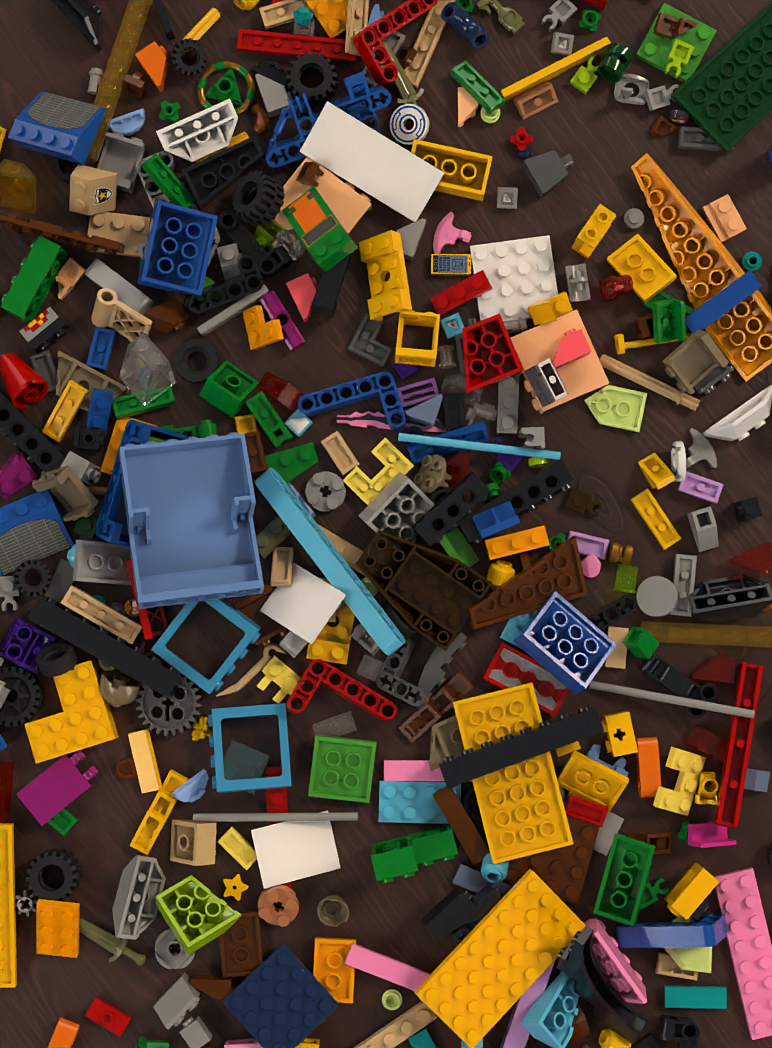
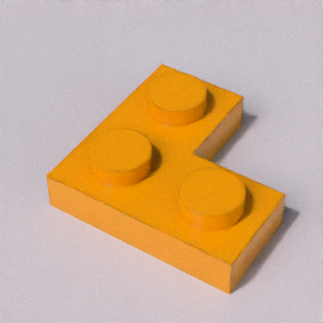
(258, 332)

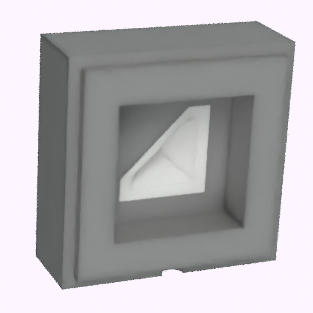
(562, 44)
(507, 197)

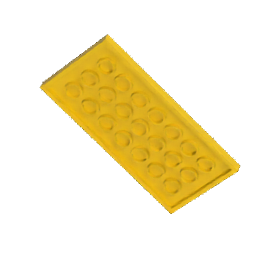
(523, 801)
(500, 959)

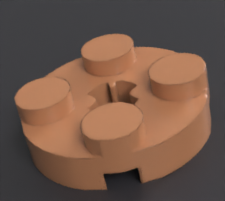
(275, 915)

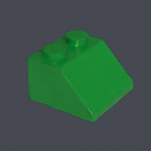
(228, 388)

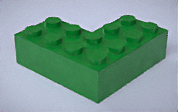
(404, 853)

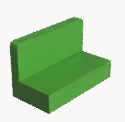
(457, 547)

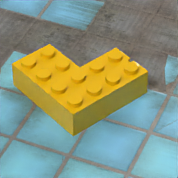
(85, 717)

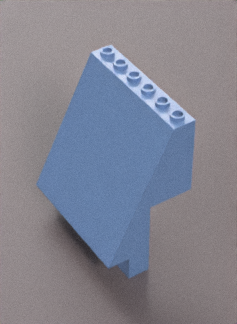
(191, 520)

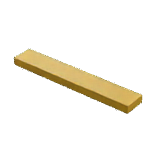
(555, 69)

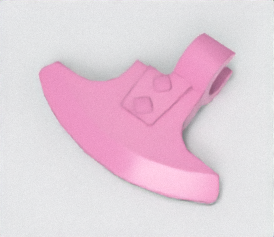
(447, 234)

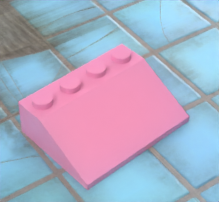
(615, 965)

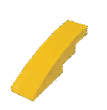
(157, 813)

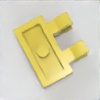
(282, 676)

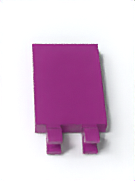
(56, 788)

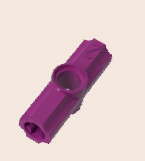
(276, 310)

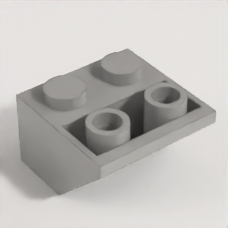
(176, 1000)

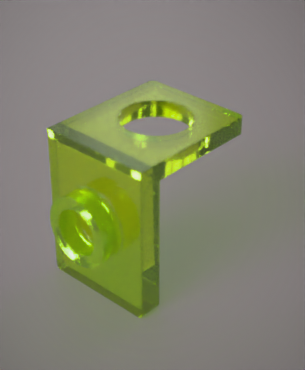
(264, 237)
(626, 579)

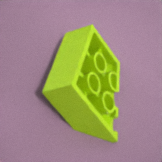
(195, 913)

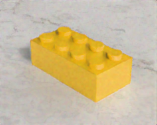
(463, 170)

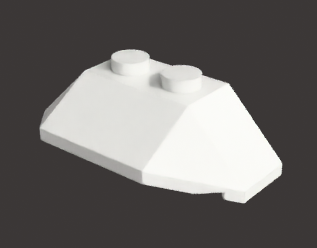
(201, 132)
(743, 418)

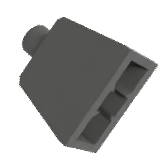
(547, 171)

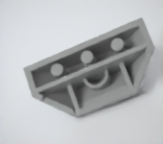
(136, 897)

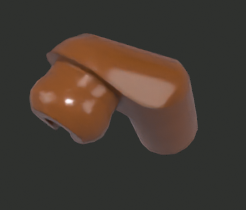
(262, 119)

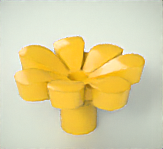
(201, 729)

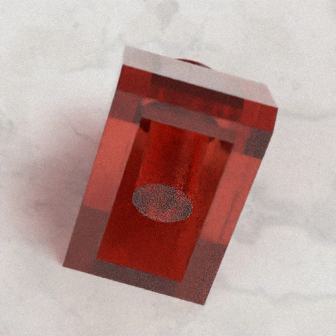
(279, 390)
(755, 559)
(716, 669)

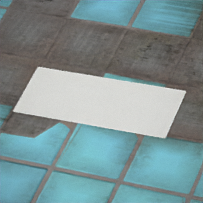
(371, 162)

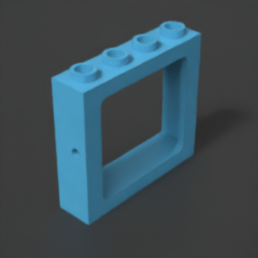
(231, 613)
(219, 781)

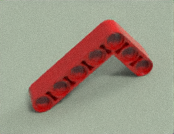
(374, 38)
(340, 689)

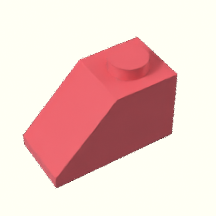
(303, 293)
(571, 347)

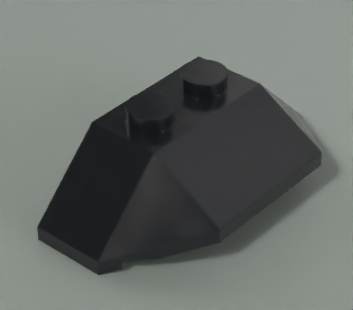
(84, 18)
(730, 598)

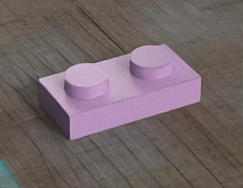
(701, 487)

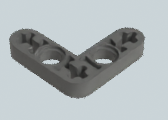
(394, 674)

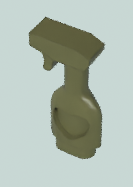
(507, 16)

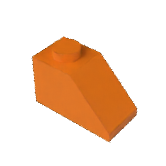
(154, 63)

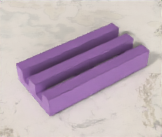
(420, 392)

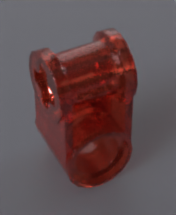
(613, 288)

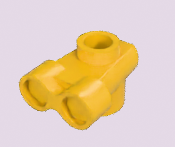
(707, 792)

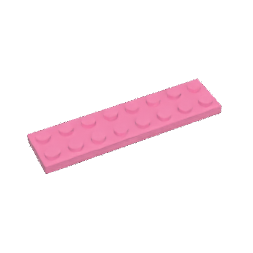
(748, 946)

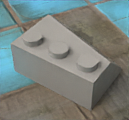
(397, 508)

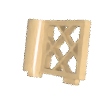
(107, 312)

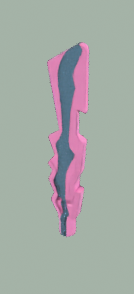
(379, 420)

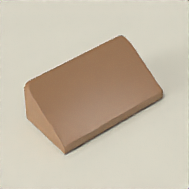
(535, 100)

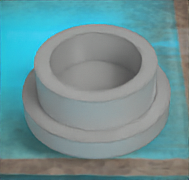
(633, 218)

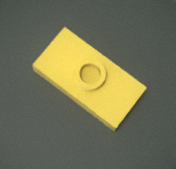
(238, 848)

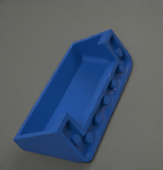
(112, 517)

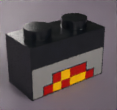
(44, 330)

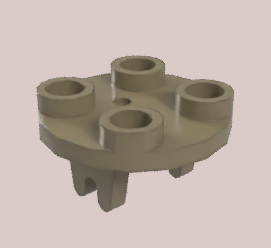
(432, 474)

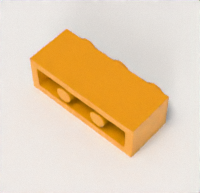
(516, 543)

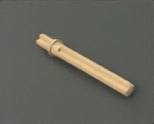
(649, 382)

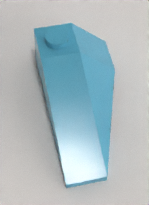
(553, 1013)

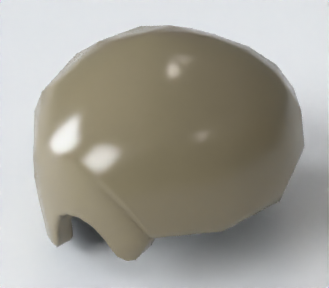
(333, 910)

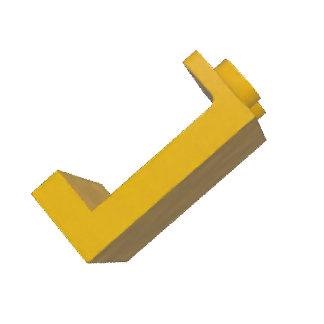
(593, 231)

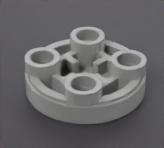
(657, 596)

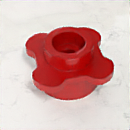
(521, 145)

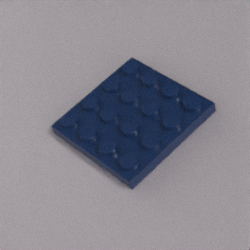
(280, 1001)

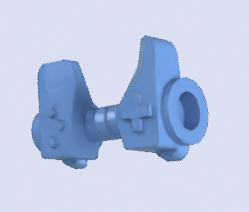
(618, 766)

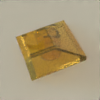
(17, 186)

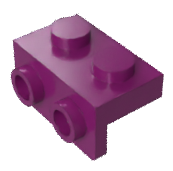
(15, 474)

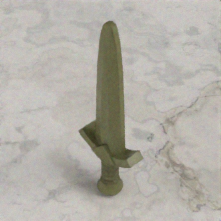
(402, 82)
(110, 942)

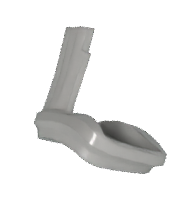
(623, 94)

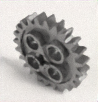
(188, 705)

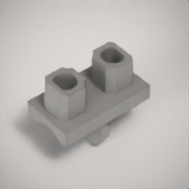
(577, 283)

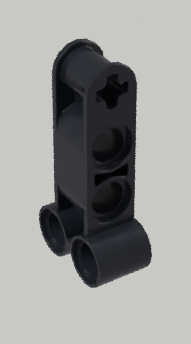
(677, 682)

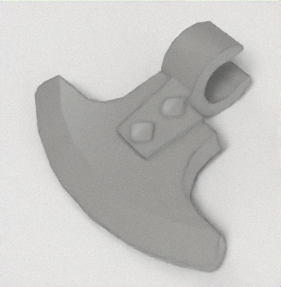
(700, 450)

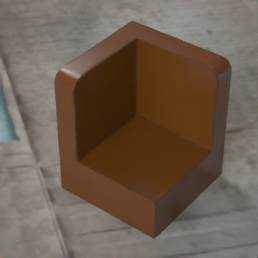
(644, 326)

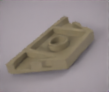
(86, 377)
(444, 741)

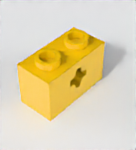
(627, 741)

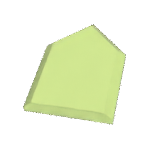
(618, 407)
(691, 958)

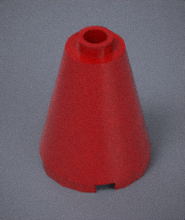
(22, 381)

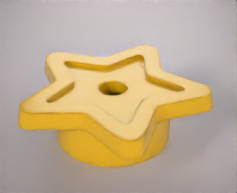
(236, 881)

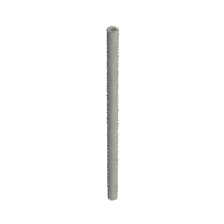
(672, 699)
(243, 817)

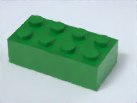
(34, 279)

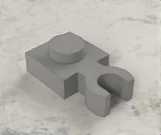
(561, 12)
(659, 97)
(9, 591)

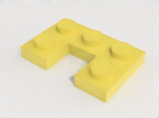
(394, 463)
(681, 797)

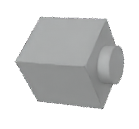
(195, 1032)

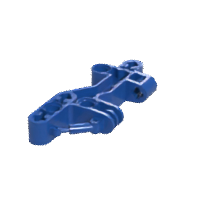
(355, 104)

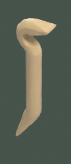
(254, 670)

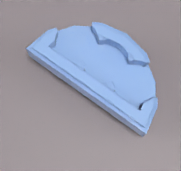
(128, 123)
(193, 788)

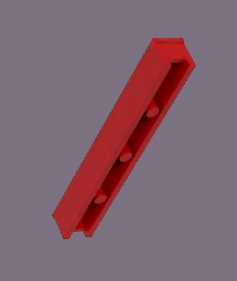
(738, 747)

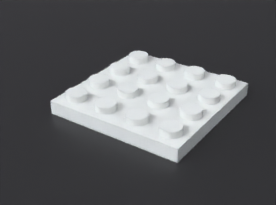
(518, 273)

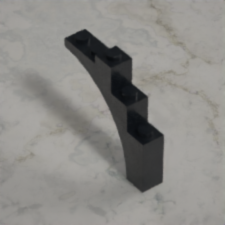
(460, 909)
(591, 985)

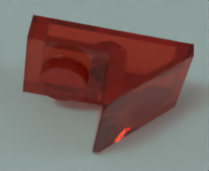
(458, 463)

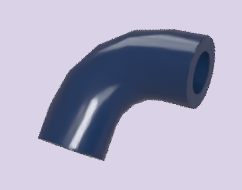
(465, 25)

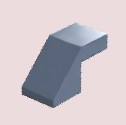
(757, 780)

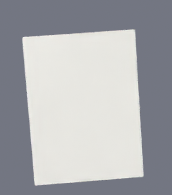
(304, 605)
(294, 850)

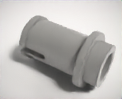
(95, 80)
(516, 325)

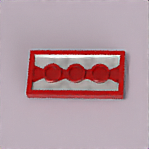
(514, 668)

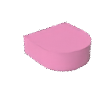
(591, 565)

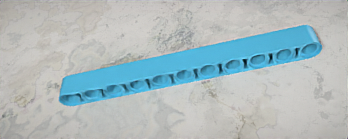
(330, 561)

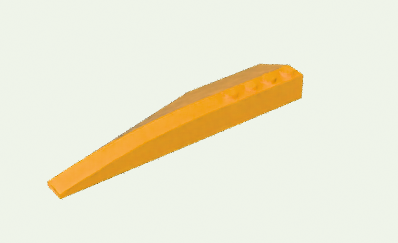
(706, 270)

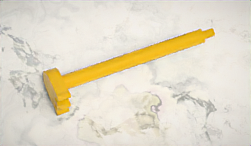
(621, 345)

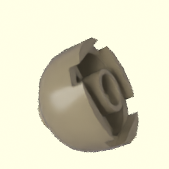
(118, 689)

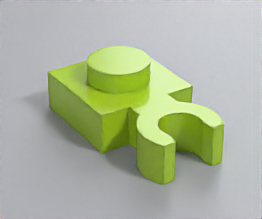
(679, 56)
(585, 77)

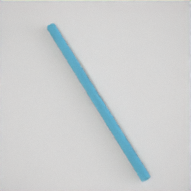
(479, 446)

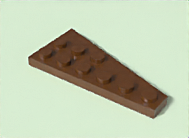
(55, 233)
(532, 587)

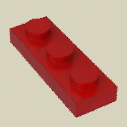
(461, 293)

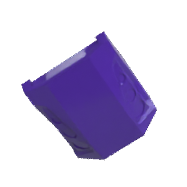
(24, 643)

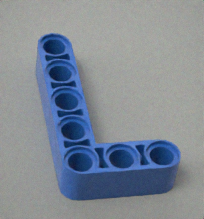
(358, 396)
(705, 933)

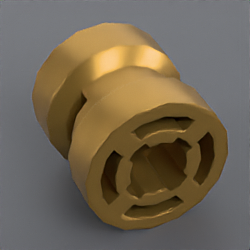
(620, 553)

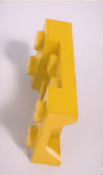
(385, 255)
(334, 642)

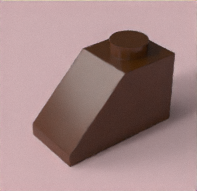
(167, 316)
(660, 839)

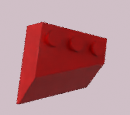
(488, 354)

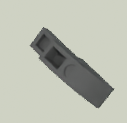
(432, 674)

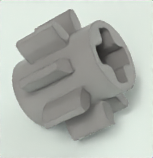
(21, 901)

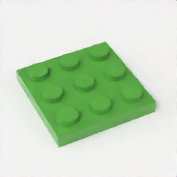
(656, 48)
(342, 768)

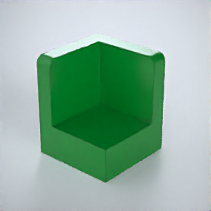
(641, 642)

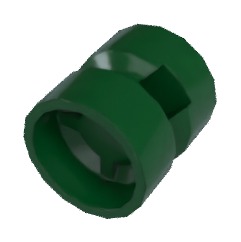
(614, 63)

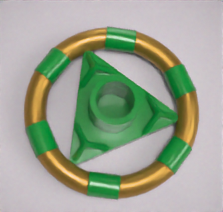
(226, 86)

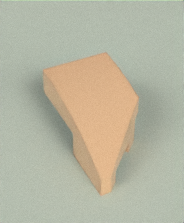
(466, 106)
(69, 276)

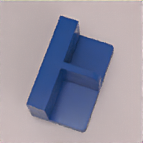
(495, 519)

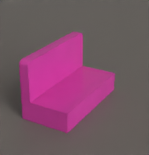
(708, 835)

